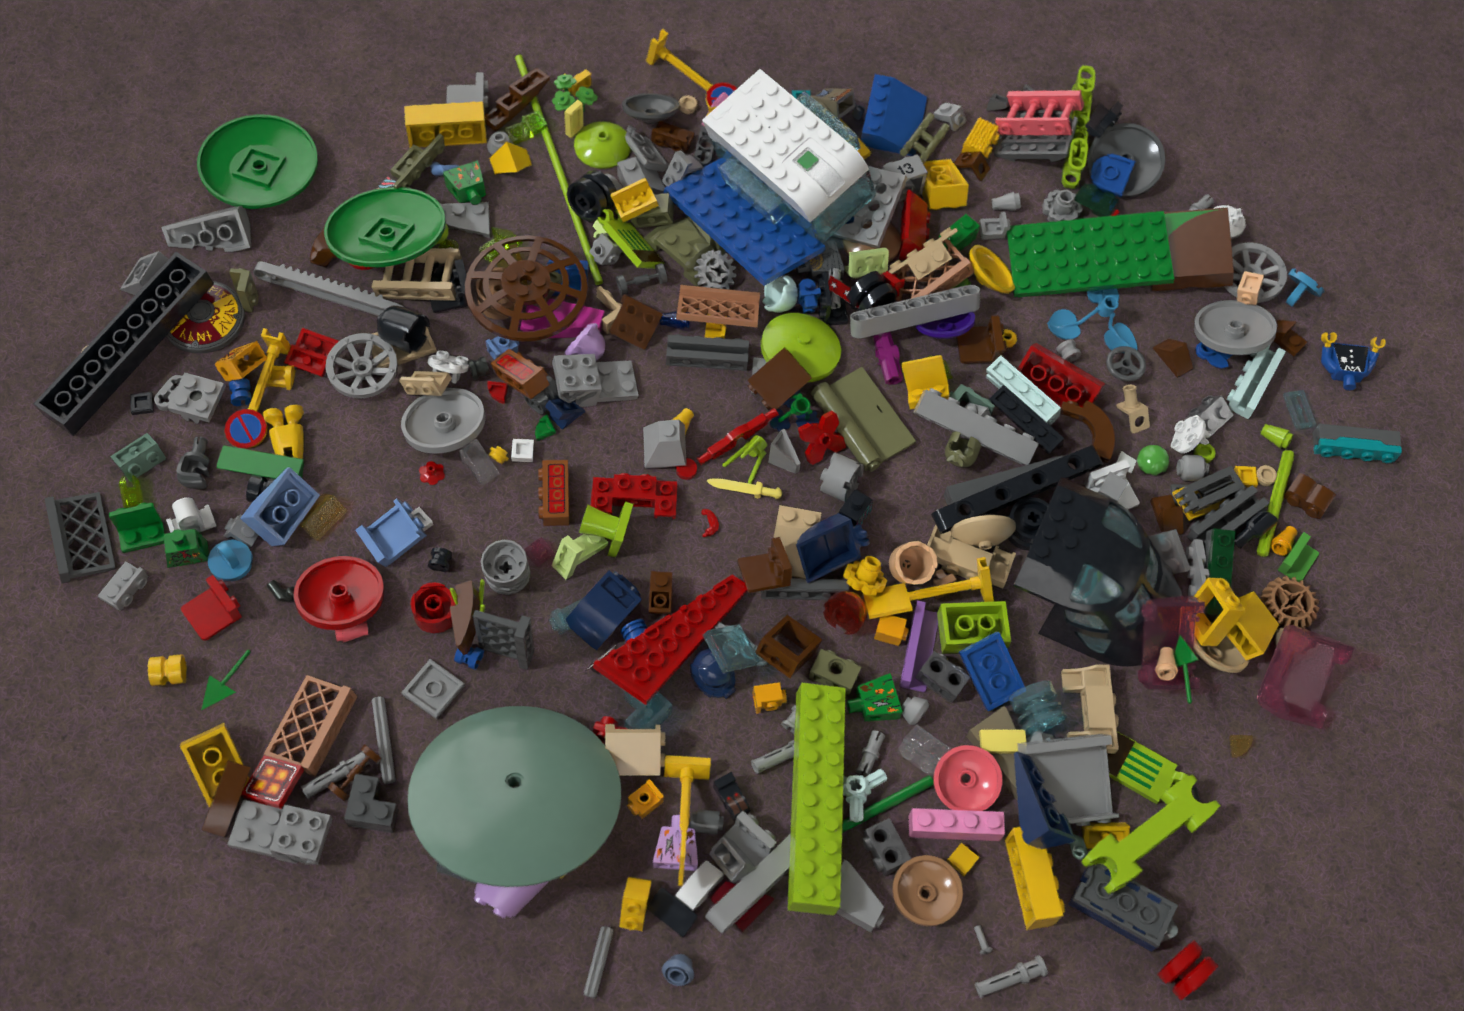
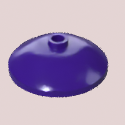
(948, 327)

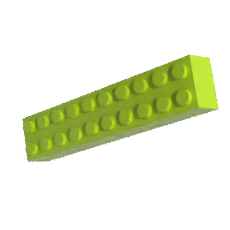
(817, 800)

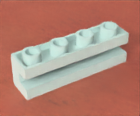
(1003, 373)
(1254, 382)

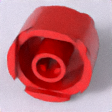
(422, 605)

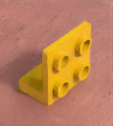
(923, 375)

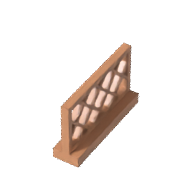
(951, 277)
(718, 299)
(328, 729)

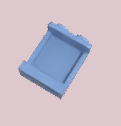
(392, 533)

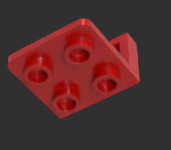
(212, 609)

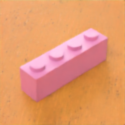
(956, 824)

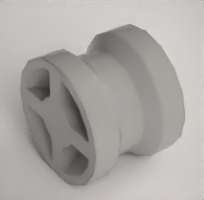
(1068, 350)

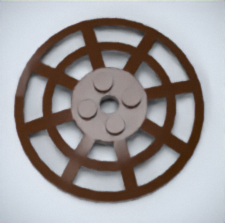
(526, 295)

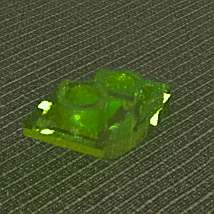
(528, 128)

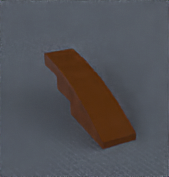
(520, 95)

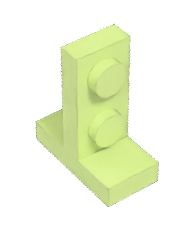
(576, 551)

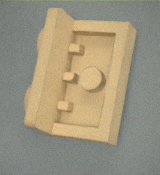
(426, 383)

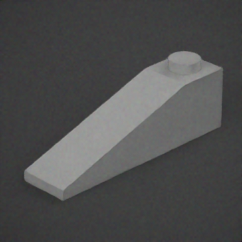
(218, 229)

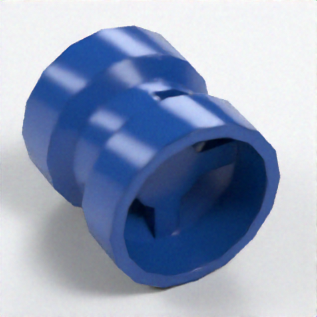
(240, 391)
(470, 659)

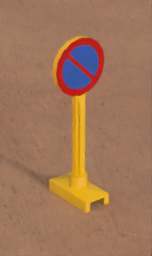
(657, 49)
(247, 426)

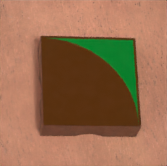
(1199, 249)

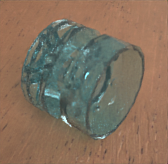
(1037, 707)

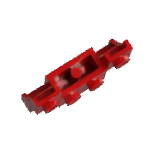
(637, 490)

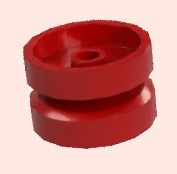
(1191, 974)

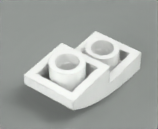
(698, 886)

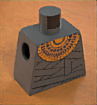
(823, 262)

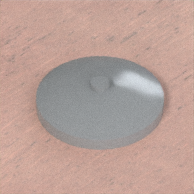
(1235, 327)
(443, 421)

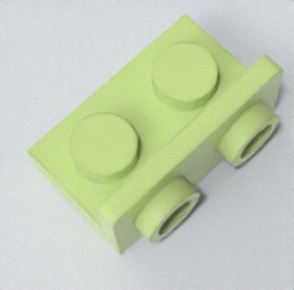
(867, 261)

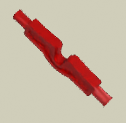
(730, 440)

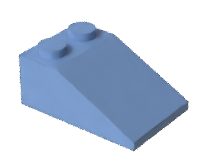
(280, 508)

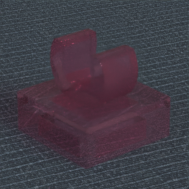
(539, 551)

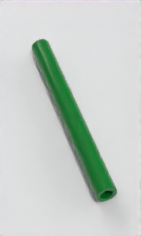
(890, 802)

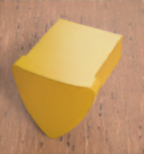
(282, 377)

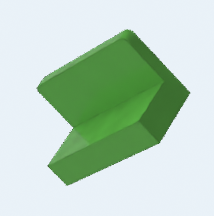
(1299, 559)

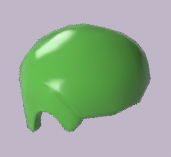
(1153, 460)

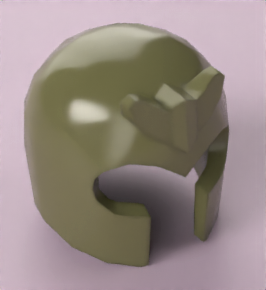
(961, 451)

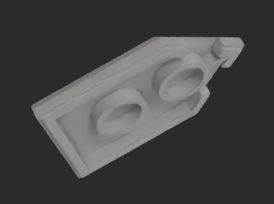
(645, 150)

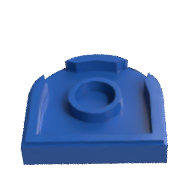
(1112, 173)

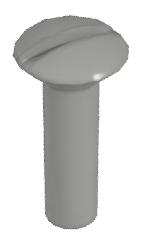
(982, 941)

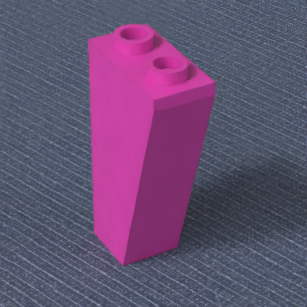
(587, 316)

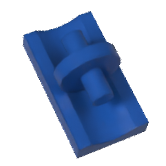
(808, 295)

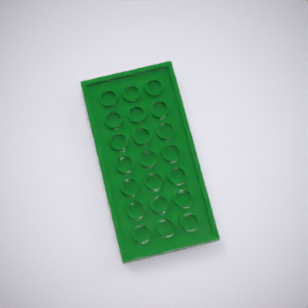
(1090, 254)

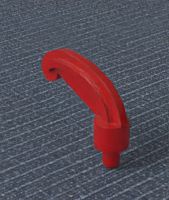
(713, 523)

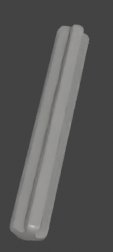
(383, 740)

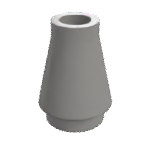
(1007, 202)

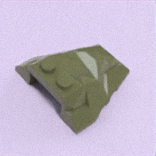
(684, 243)

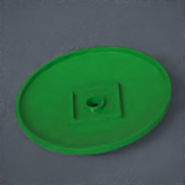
(234, 150)
(385, 227)

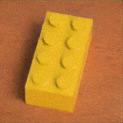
(455, 121)
(1034, 882)

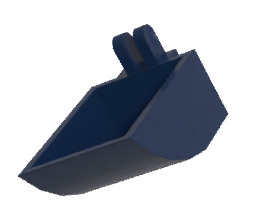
(830, 546)
(603, 609)

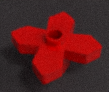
(821, 436)

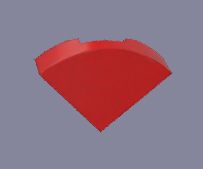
(498, 391)

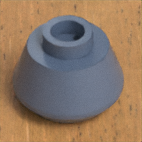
(678, 970)

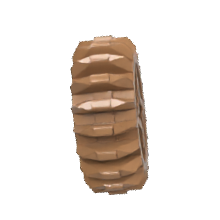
(1281, 591)

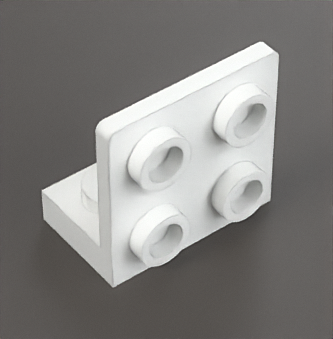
(1096, 478)

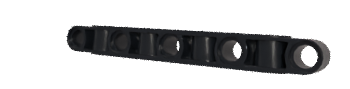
(1018, 488)

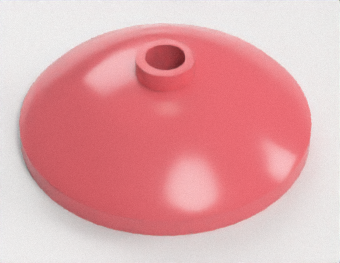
(984, 780)

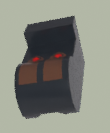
(731, 795)

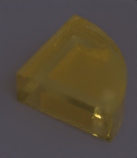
(1240, 744)

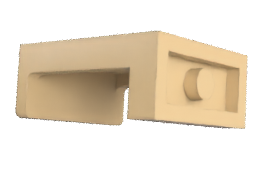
(636, 750)

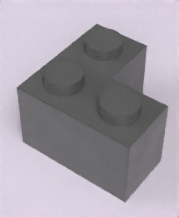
(366, 810)

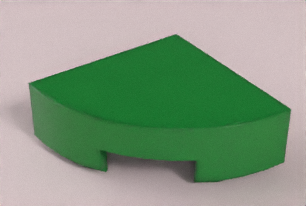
(544, 428)

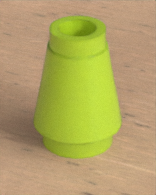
(1278, 436)

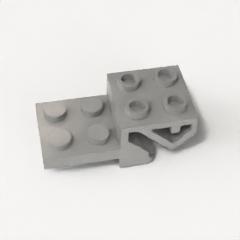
(589, 382)
(281, 833)

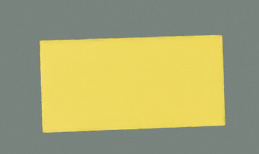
(574, 119)
(1001, 740)

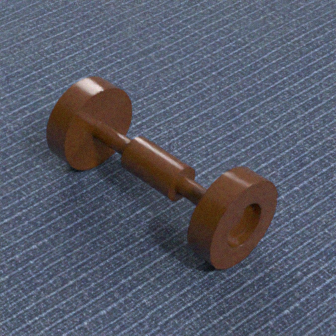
(339, 791)

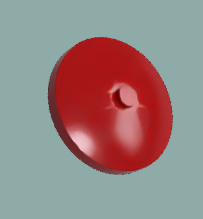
(339, 593)

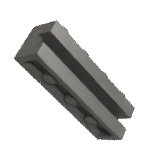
(707, 352)
(1231, 515)

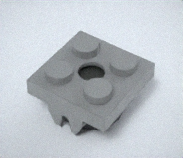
(196, 398)

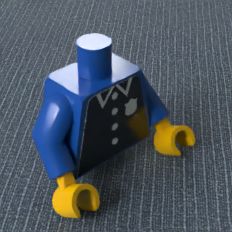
(1347, 361)

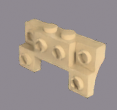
(962, 558)
(1096, 701)

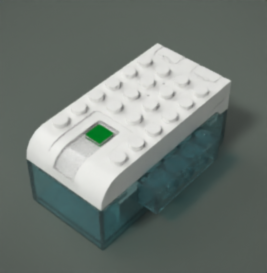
(789, 157)

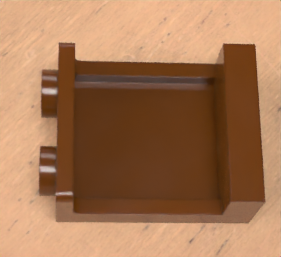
(778, 379)

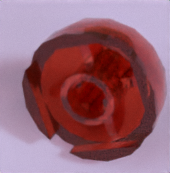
(846, 607)

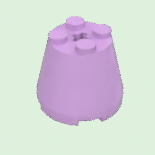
(506, 900)

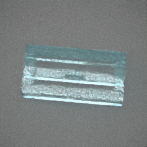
(1302, 424)

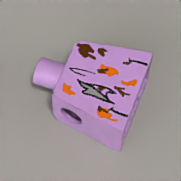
(668, 847)

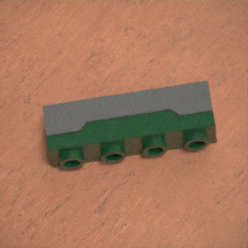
(1219, 562)

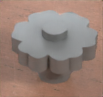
(1061, 206)

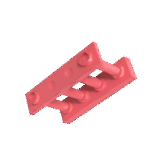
(1040, 100)

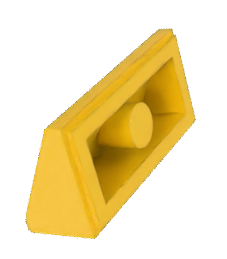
(1096, 832)

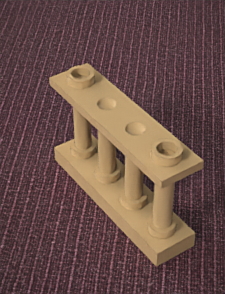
(424, 289)

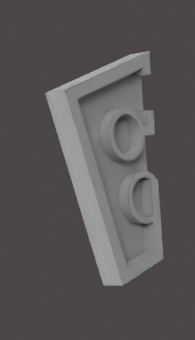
(1197, 561)

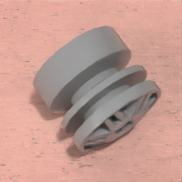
(504, 555)

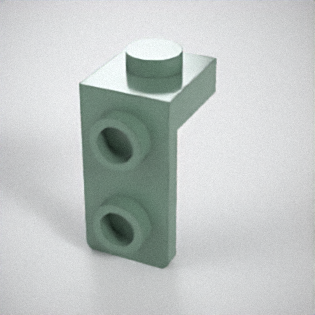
(968, 395)

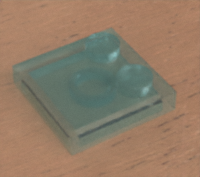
(731, 648)

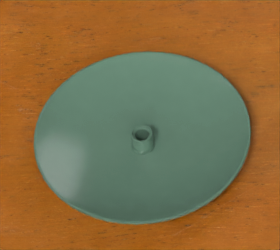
(504, 834)

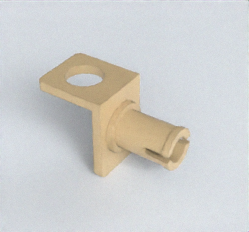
(1134, 409)

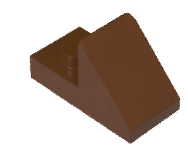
(1287, 338)
(1167, 514)

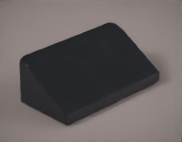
(672, 912)

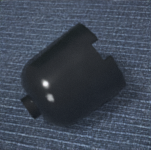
(402, 328)

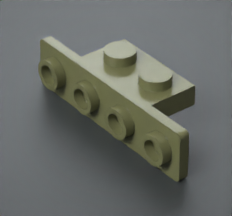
(415, 161)

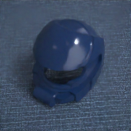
(707, 671)

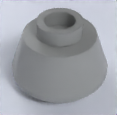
(496, 141)
(914, 709)

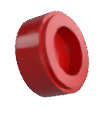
(687, 472)

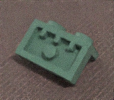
(138, 456)

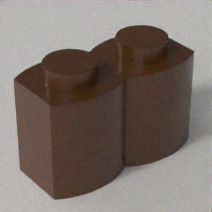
(1309, 496)

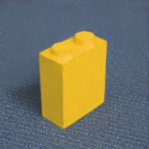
(1254, 628)

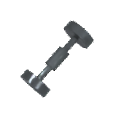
(660, 273)

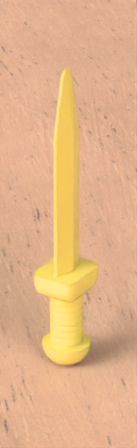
(757, 489)

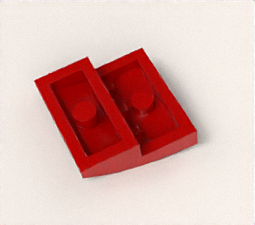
(310, 352)

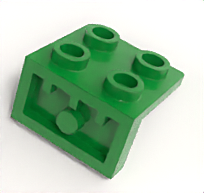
(138, 527)

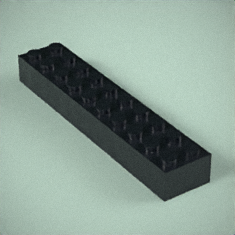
(124, 343)

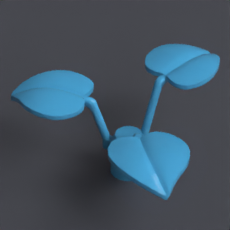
(1064, 323)

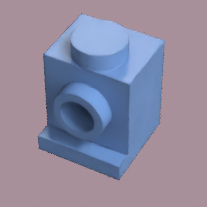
(499, 345)

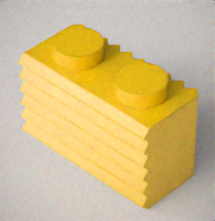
(981, 138)

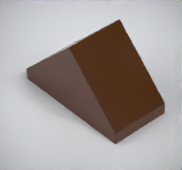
(1175, 356)

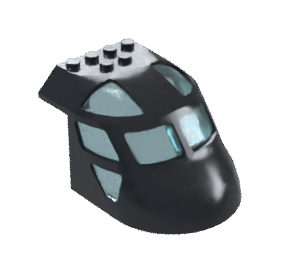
(1097, 573)

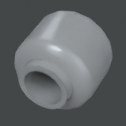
(1192, 468)

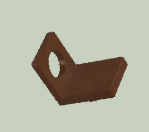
(972, 160)

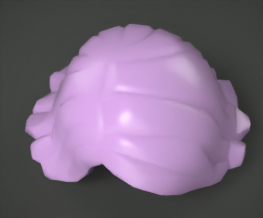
(588, 342)

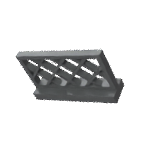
(60, 541)
(505, 637)

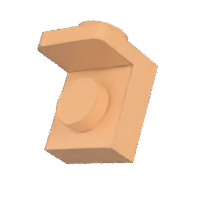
(1249, 288)

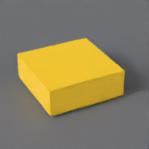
(1247, 475)
(962, 859)

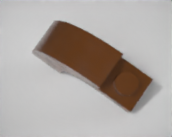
(1098, 424)

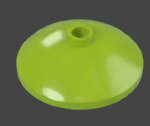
(598, 151)

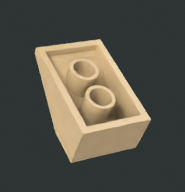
(789, 527)

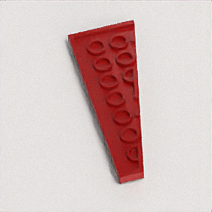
(657, 653)

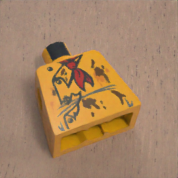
(234, 366)

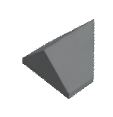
(783, 454)

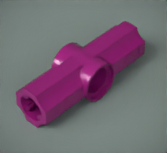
(888, 358)

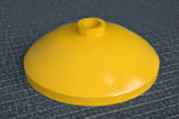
(991, 270)

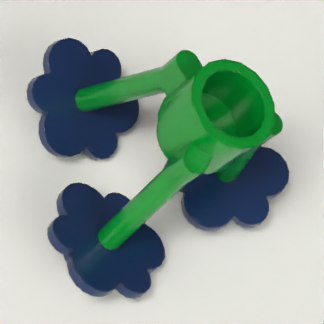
(800, 407)

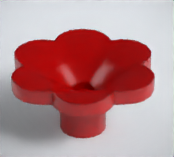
(431, 473)

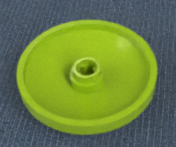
(806, 339)

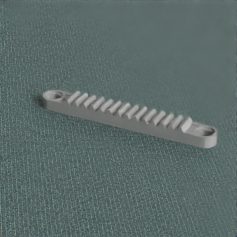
(322, 288)

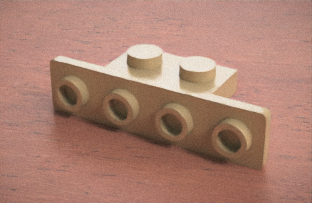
(928, 258)

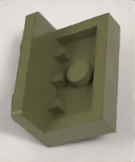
(245, 287)

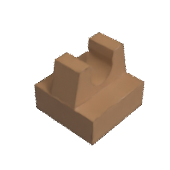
(941, 579)

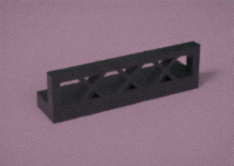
(1026, 419)

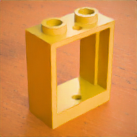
(1213, 634)

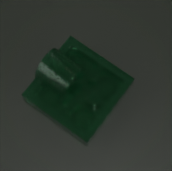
(1100, 202)

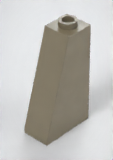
(998, 721)

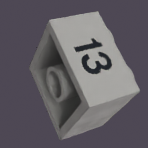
(913, 169)

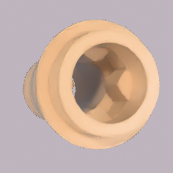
(1166, 665)

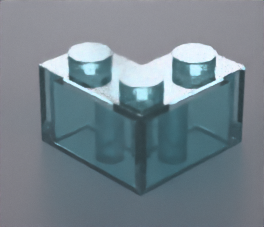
(647, 715)

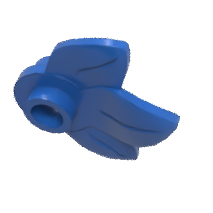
(1214, 357)

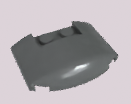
(1036, 146)

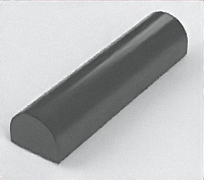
(801, 590)

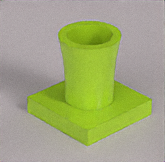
(607, 526)

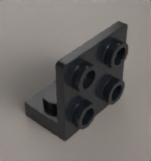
(458, 279)
(830, 316)

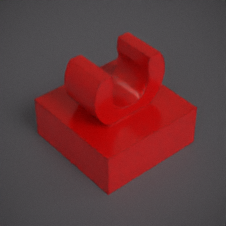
(894, 281)

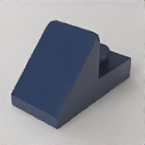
(563, 412)

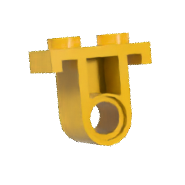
(634, 903)

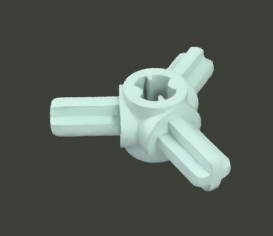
(858, 797)

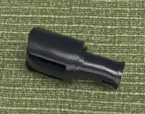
(1256, 527)

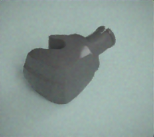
(194, 464)

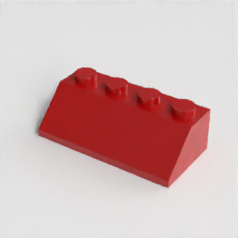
(1058, 377)

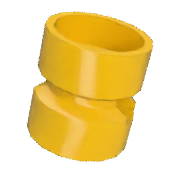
(163, 670)

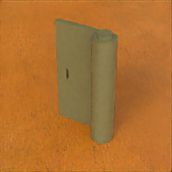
(865, 418)

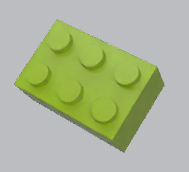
(970, 622)

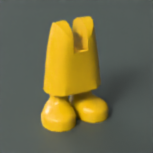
(286, 436)

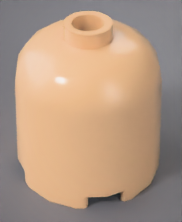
(920, 559)

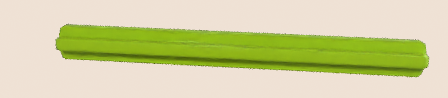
(1276, 500)

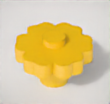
(866, 576)

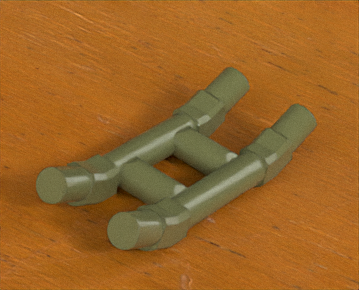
(920, 132)

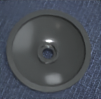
(650, 107)

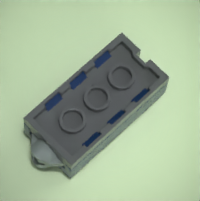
(1128, 911)

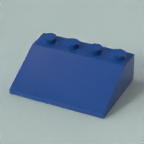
(892, 115)

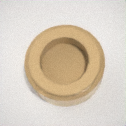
(688, 104)
(1266, 475)

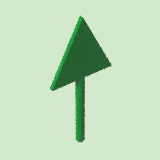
(1184, 656)
(218, 690)

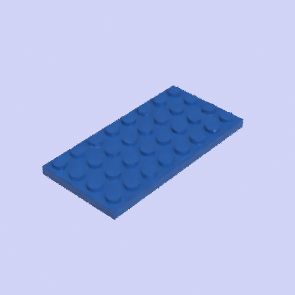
(739, 228)

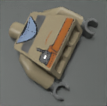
(839, 102)

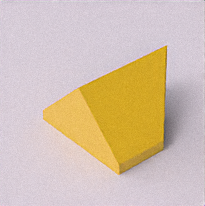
(510, 159)

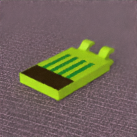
(630, 241)
(1142, 769)

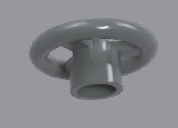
(1120, 371)

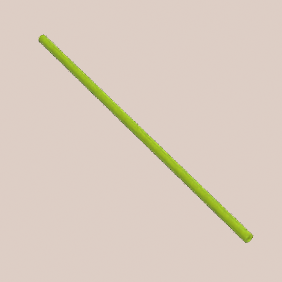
(563, 183)

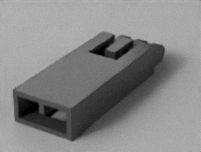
(1212, 489)

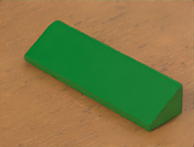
(257, 462)

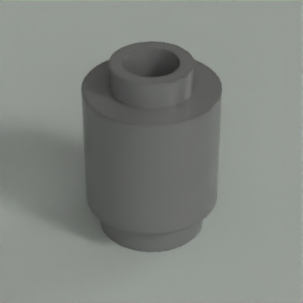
(706, 821)

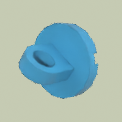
(1304, 283)
(230, 560)

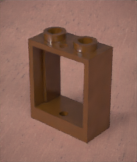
(788, 661)

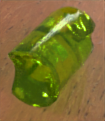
(130, 495)

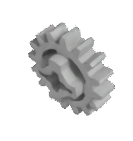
(719, 265)

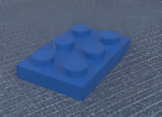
(992, 670)

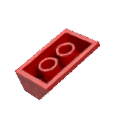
(913, 224)

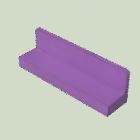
(919, 646)

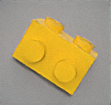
(634, 200)

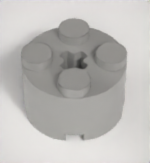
(841, 477)

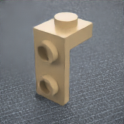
(607, 299)

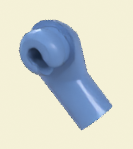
(438, 169)

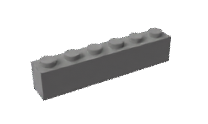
(968, 422)

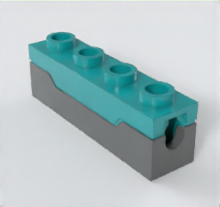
(1357, 443)

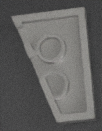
(468, 217)

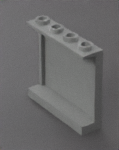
(1075, 775)

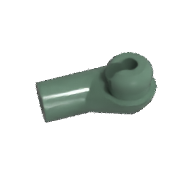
(1078, 848)

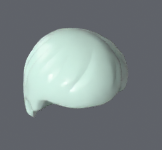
(780, 294)

